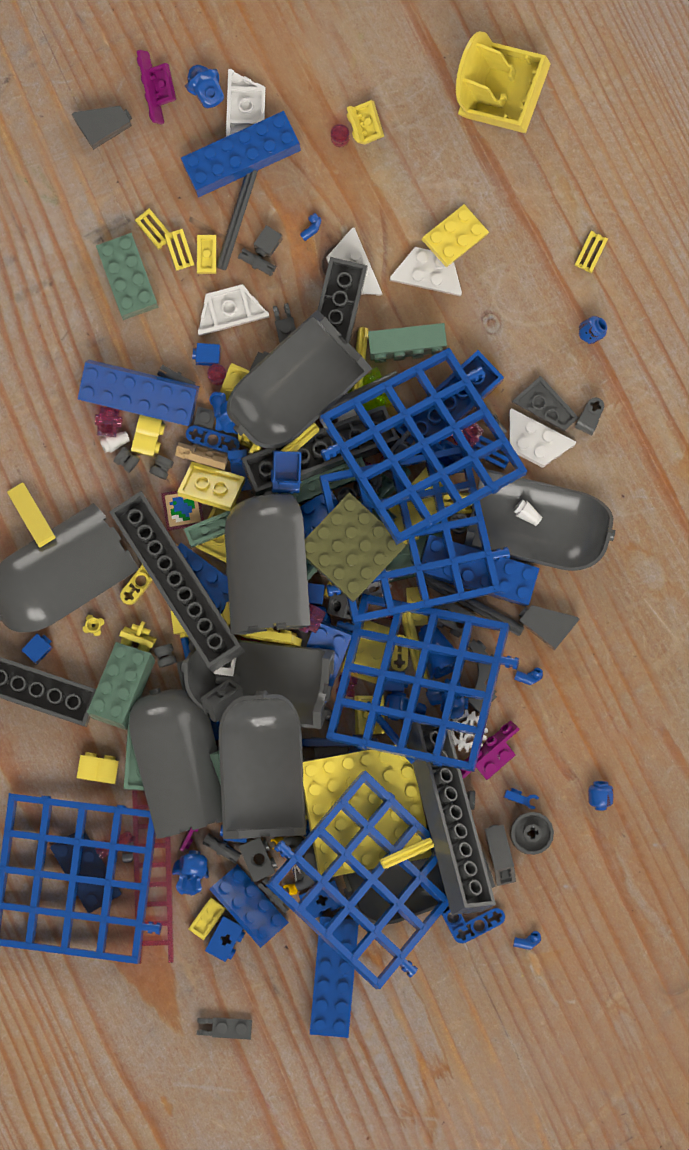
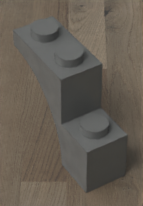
(483, 674)

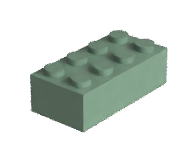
(127, 276)
(406, 342)
(121, 685)

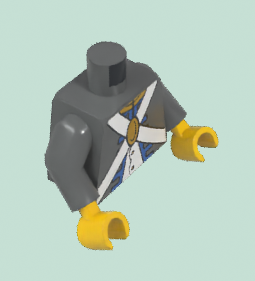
(302, 880)

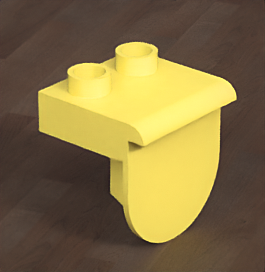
(499, 83)

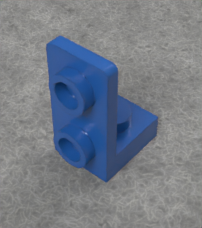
(235, 458)

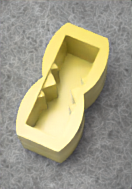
(147, 436)
(98, 769)

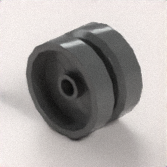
(543, 833)

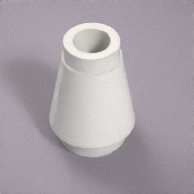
(110, 444)
(527, 512)

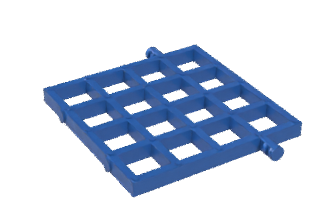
(422, 445)
(444, 527)
(418, 681)
(74, 877)
(370, 880)

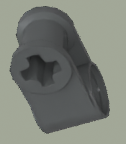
(589, 419)

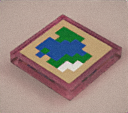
(180, 511)

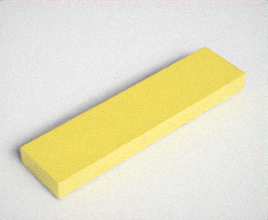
(31, 515)

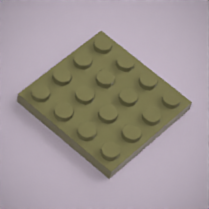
(351, 547)

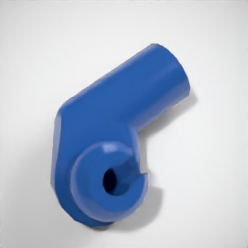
(313, 228)
(529, 678)
(529, 942)

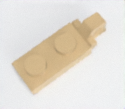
(203, 455)

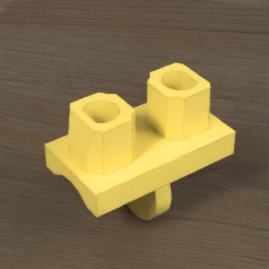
(139, 635)

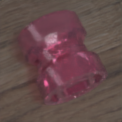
(340, 131)
(216, 371)
(352, 683)

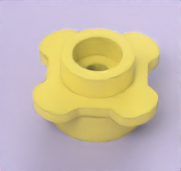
(88, 625)

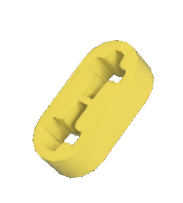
(404, 657)

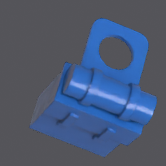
(286, 472)

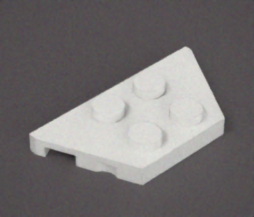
(244, 103)
(352, 250)
(426, 271)
(229, 309)
(536, 440)

